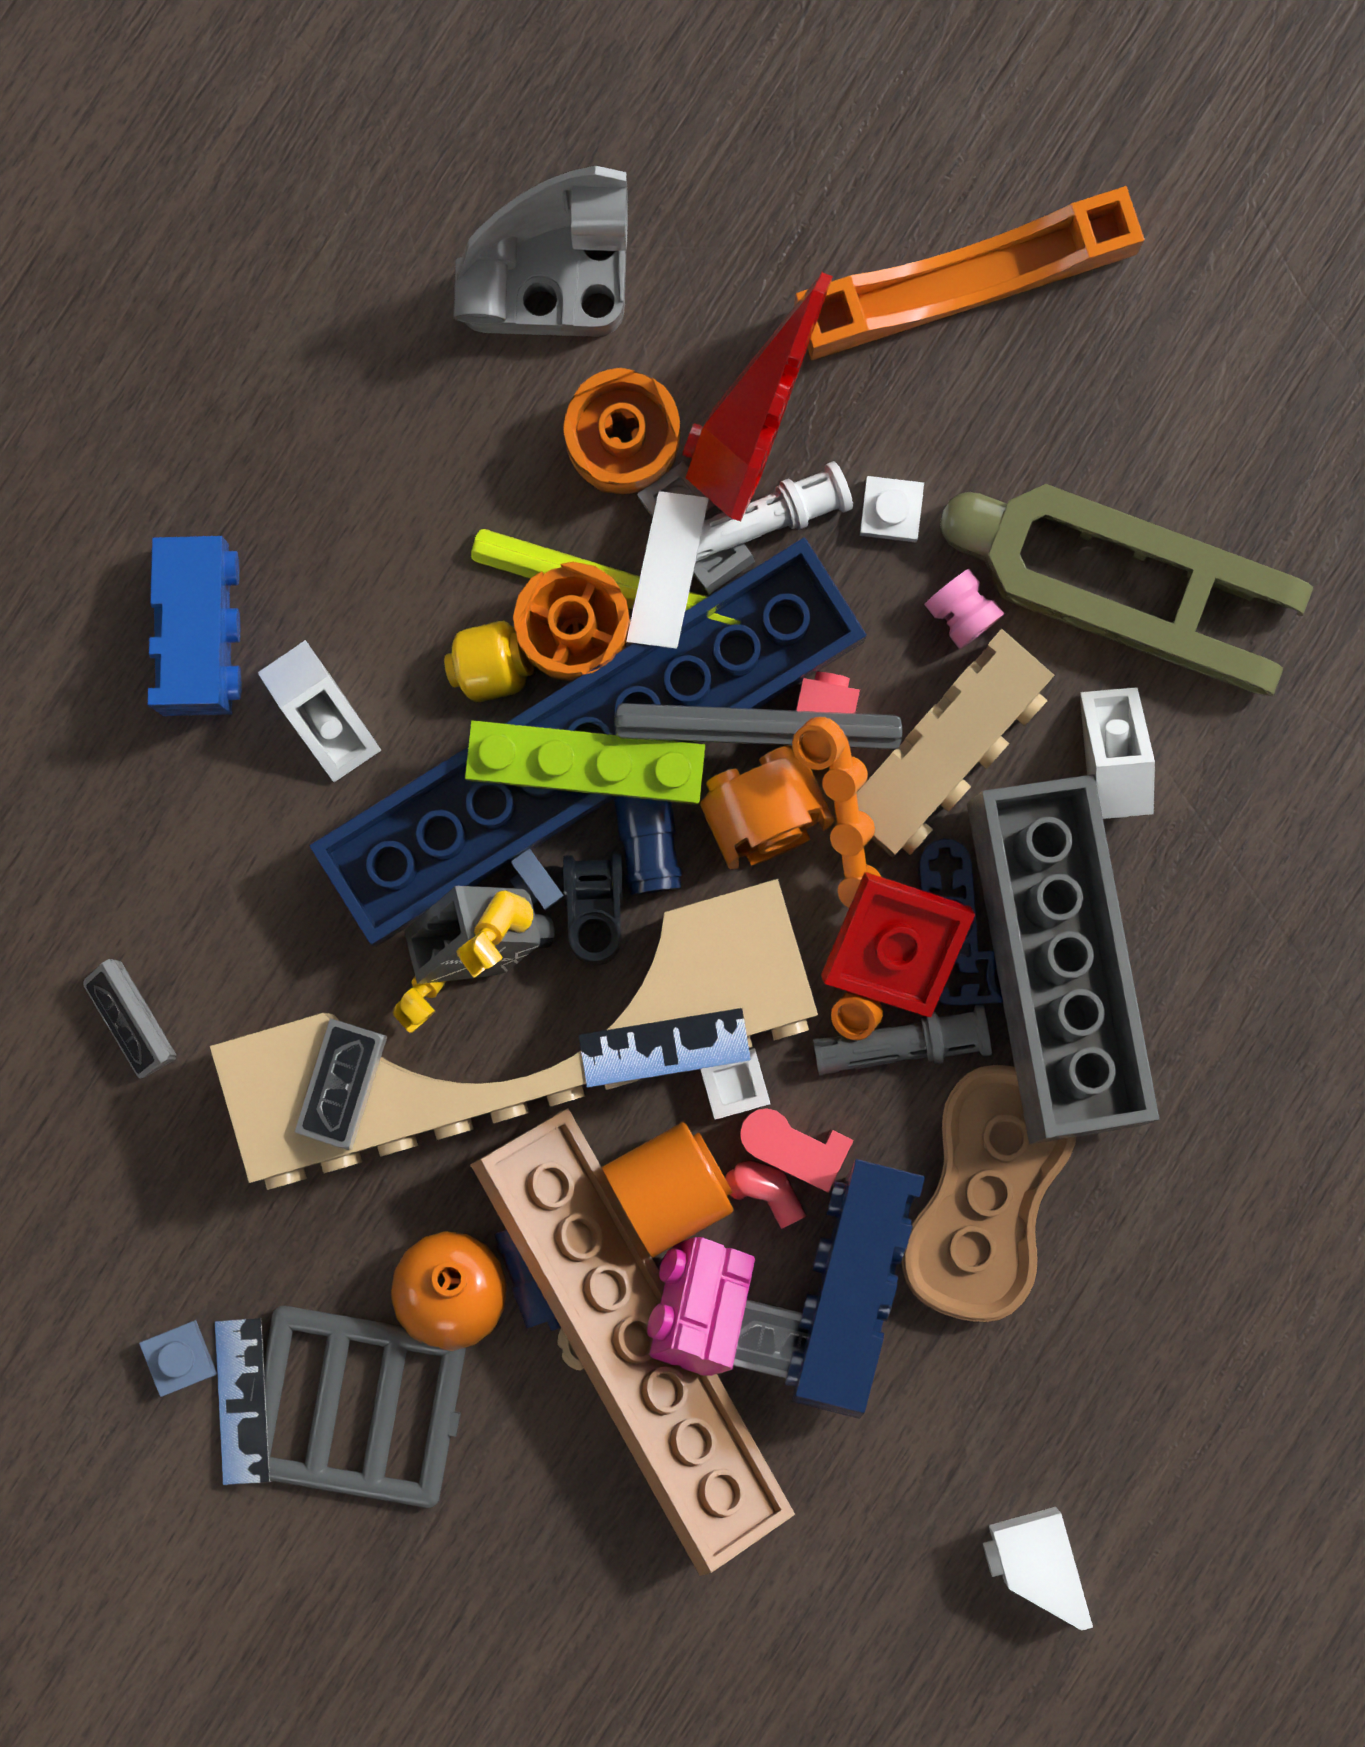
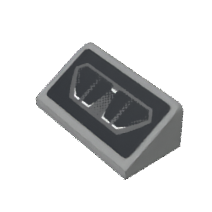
(129, 1018)
(340, 1084)
(769, 1338)

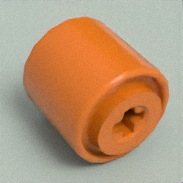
(670, 1188)

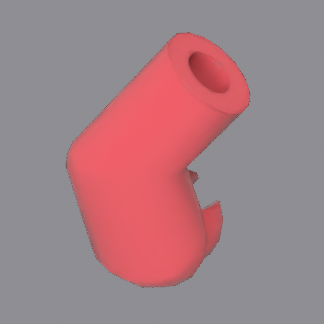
(766, 1184)

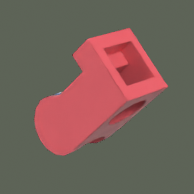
(772, 1140)

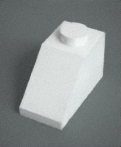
(319, 711)
(1118, 751)
(1039, 1564)

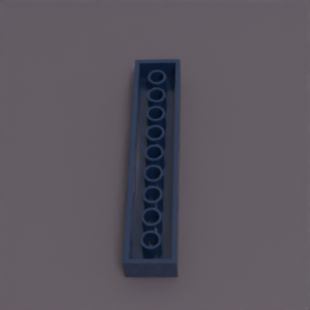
(459, 832)

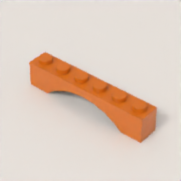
(1016, 261)

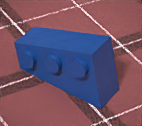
(194, 626)

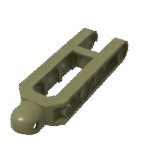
(997, 534)

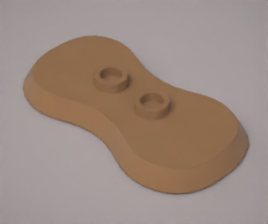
(976, 1236)

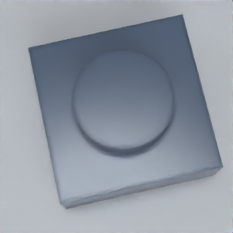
(535, 881)
(178, 1358)

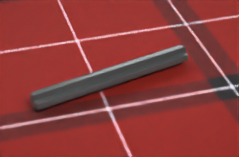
(748, 725)

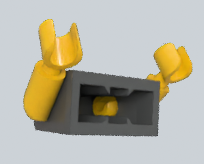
(466, 937)

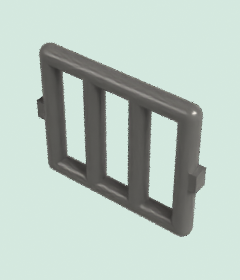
(396, 1343)

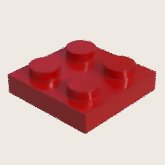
(897, 944)

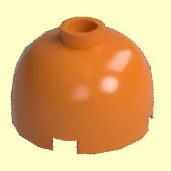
(565, 602)
(442, 1315)

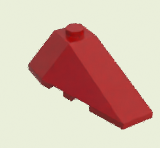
(743, 425)

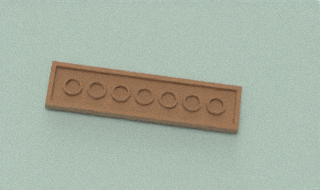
(602, 1297)

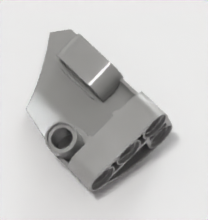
(540, 247)

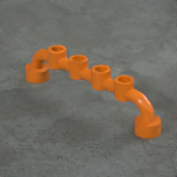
(823, 745)

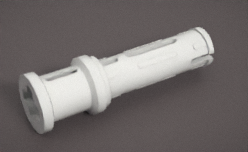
(789, 506)

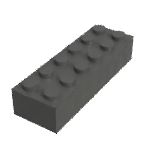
(1062, 959)

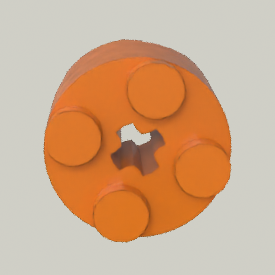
(636, 401)
(764, 808)

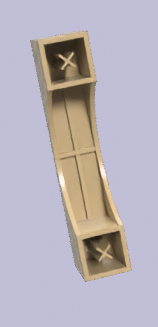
(708, 960)

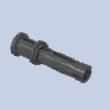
(929, 1039)

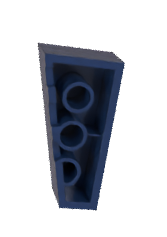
(854, 1288)

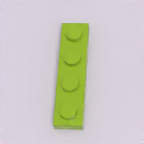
(584, 762)

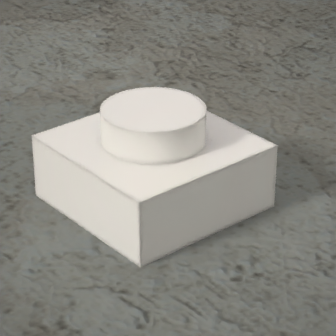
(891, 509)
(735, 1087)

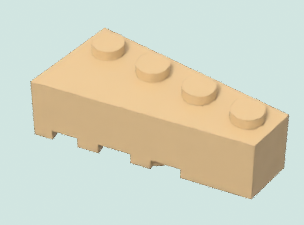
(950, 741)

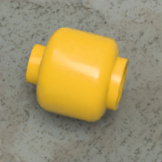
(487, 662)

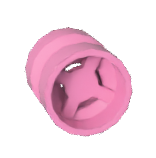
(964, 608)

